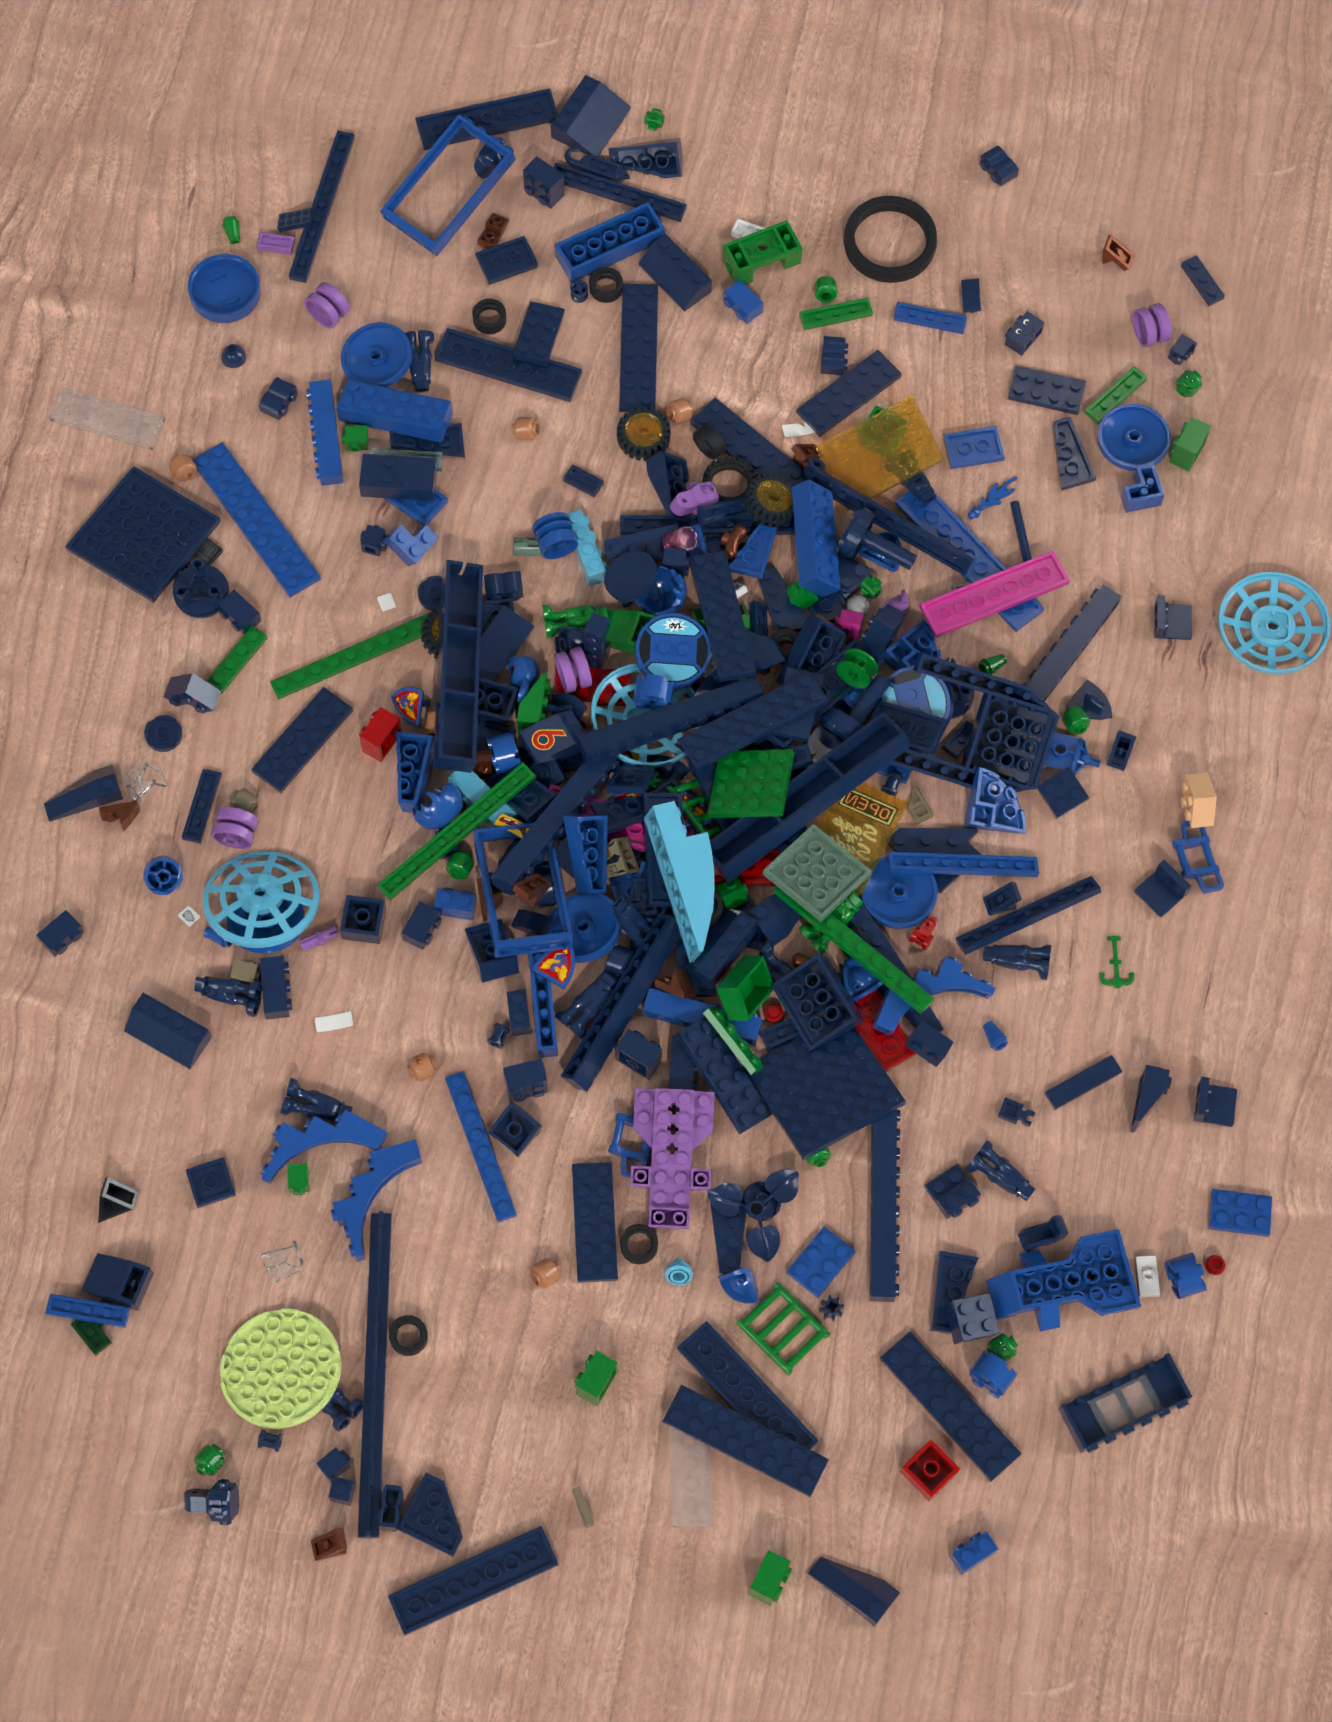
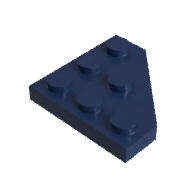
(432, 1517)

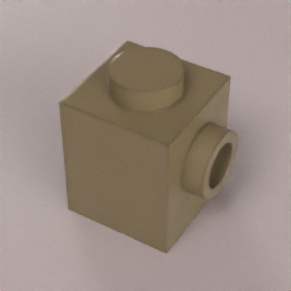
(245, 971)

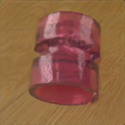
(681, 538)

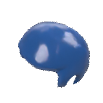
(673, 593)
(442, 809)

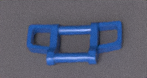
(1190, 873)
(623, 1119)

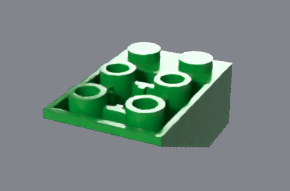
(625, 628)
(533, 706)

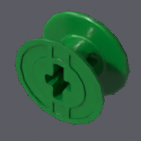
(857, 668)

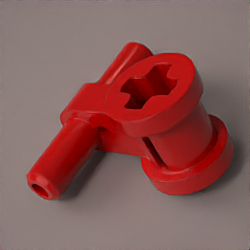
(922, 936)

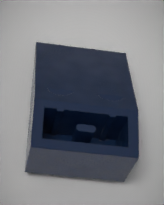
(118, 1280)

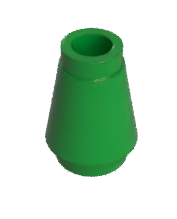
(232, 229)
(992, 664)

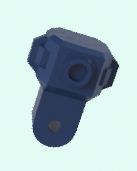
(219, 1502)

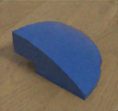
(905, 650)
(994, 805)

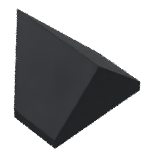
(115, 1199)

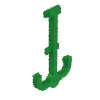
(1117, 982)

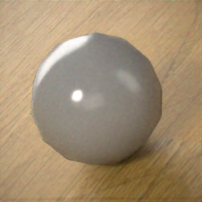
(858, 604)

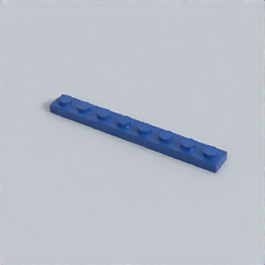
(962, 864)
(480, 1147)

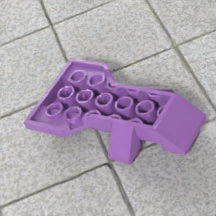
(671, 1174)

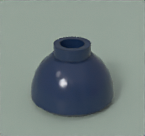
(233, 356)

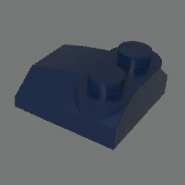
(851, 576)
(515, 1128)

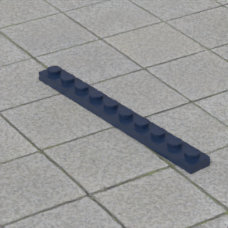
(322, 206)
(637, 523)
(895, 523)

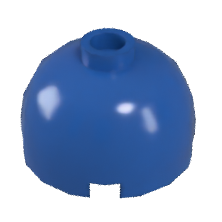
(162, 875)

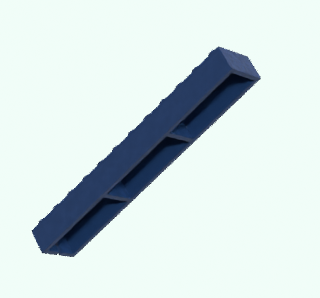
(458, 667)
(810, 795)

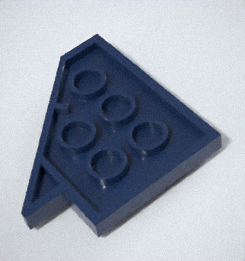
(935, 841)

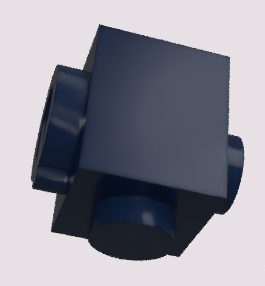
(372, 539)

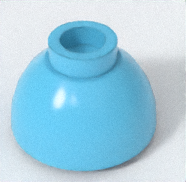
(678, 1272)

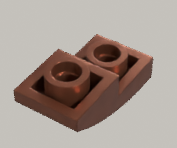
(493, 231)

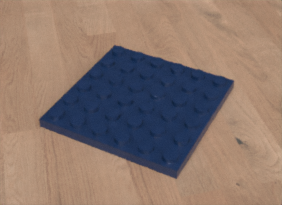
(143, 534)
(825, 1091)

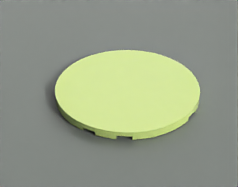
(280, 1368)

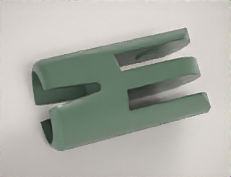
(526, 547)

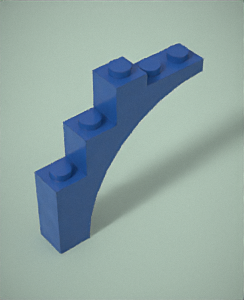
(946, 979)
(318, 1132)
(386, 1165)

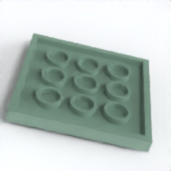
(817, 872)

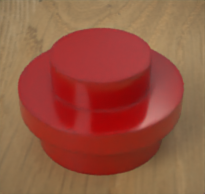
(773, 1013)
(1215, 1265)

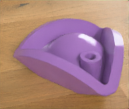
(899, 602)

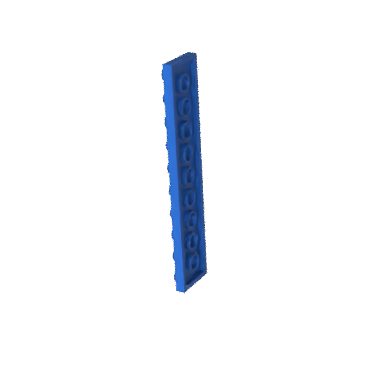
(256, 520)
(944, 524)

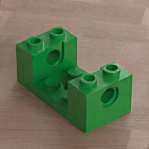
(744, 257)

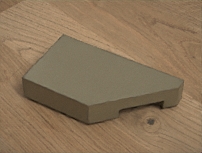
(918, 807)
(582, 1507)

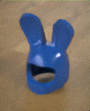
(523, 675)

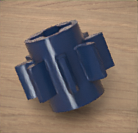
(835, 1304)

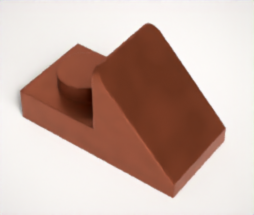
(1117, 253)
(803, 453)
(483, 764)
(124, 811)
(532, 889)
(498, 898)
(677, 985)
(329, 1545)

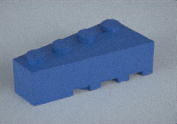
(414, 766)
(588, 851)

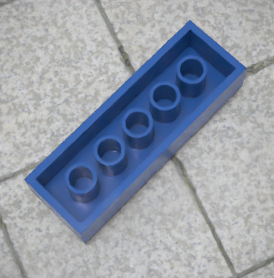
(609, 242)
(394, 410)
(815, 538)

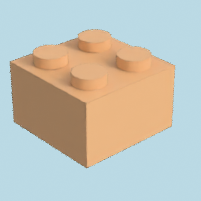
(1198, 800)

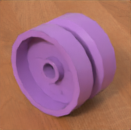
(327, 305)
(1152, 325)
(573, 669)
(234, 827)

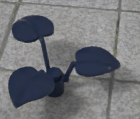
(728, 1196)

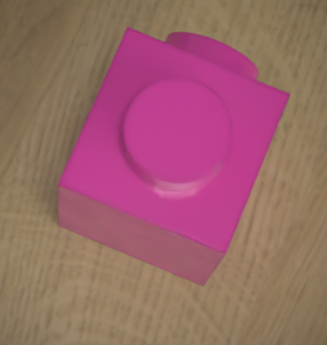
(850, 623)

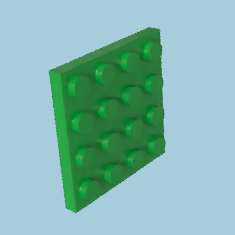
(751, 784)

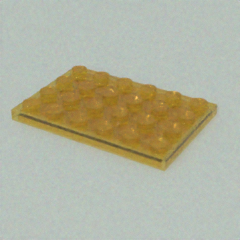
(882, 450)

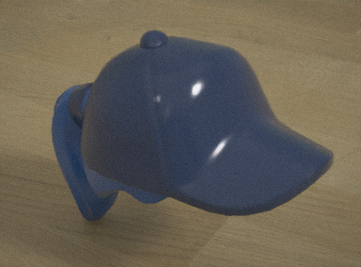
(487, 160)

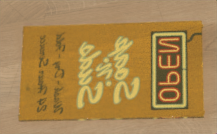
(864, 824)

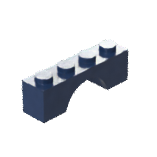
(595, 635)

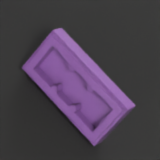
(275, 243)

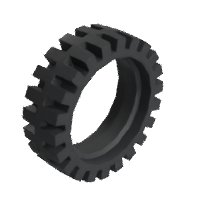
(729, 464)

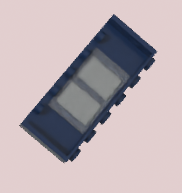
(1125, 1404)

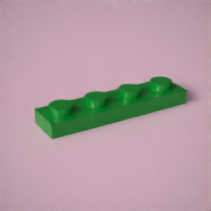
(836, 313)
(1116, 394)
(237, 659)
(733, 1040)

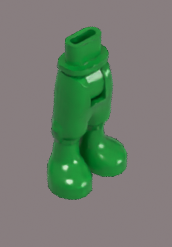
(574, 616)
(843, 912)

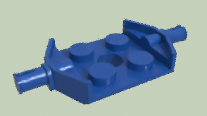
(1075, 754)

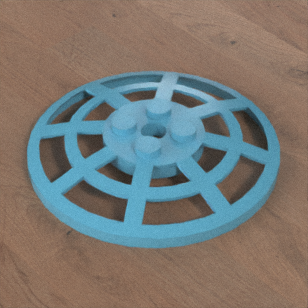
(1277, 615)
(631, 711)
(264, 904)

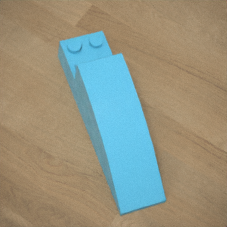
(686, 871)

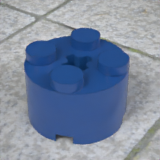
(652, 692)
(504, 752)
(1185, 1275)
(992, 1374)

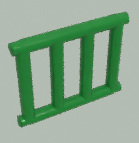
(694, 820)
(773, 1352)

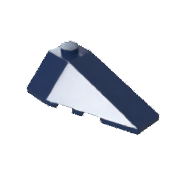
(656, 157)
(668, 478)
(91, 791)
(774, 918)
(858, 1590)

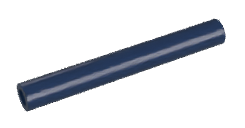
(1021, 532)

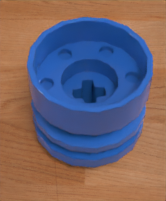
(555, 535)

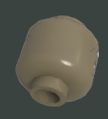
(243, 800)

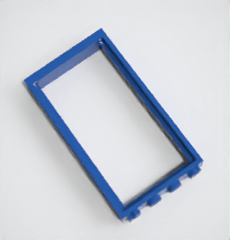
(479, 133)
(525, 944)

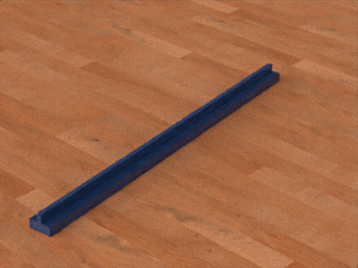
(375, 1375)

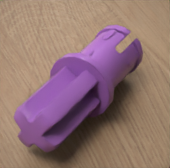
(318, 938)

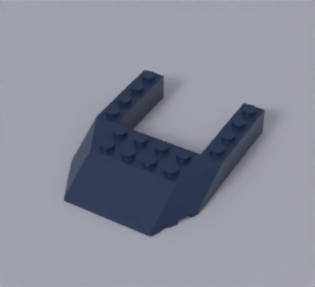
(1007, 735)

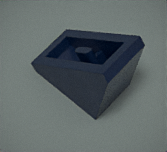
(1121, 750)

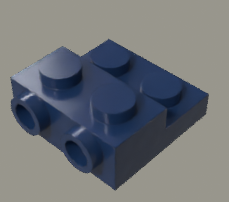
(953, 1192)

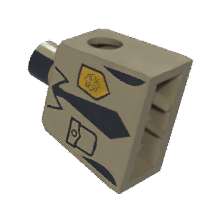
(620, 858)

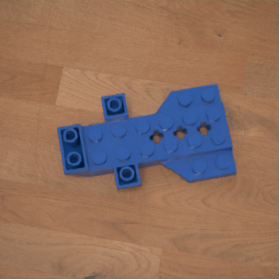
(1045, 1285)

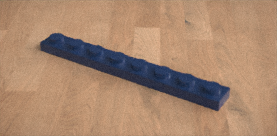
(620, 192)
(1028, 915)

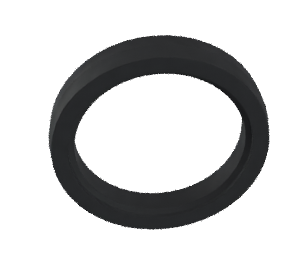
(893, 204)

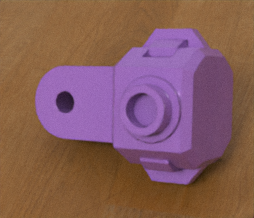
(695, 496)

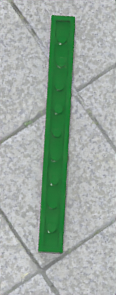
(348, 658)
(456, 831)
(865, 956)

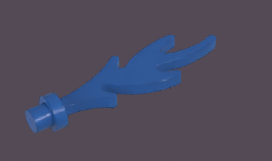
(993, 496)

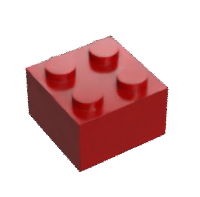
(380, 734)
(930, 1470)

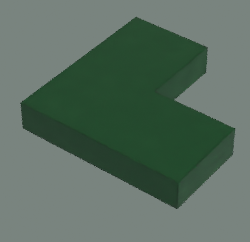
(92, 1335)

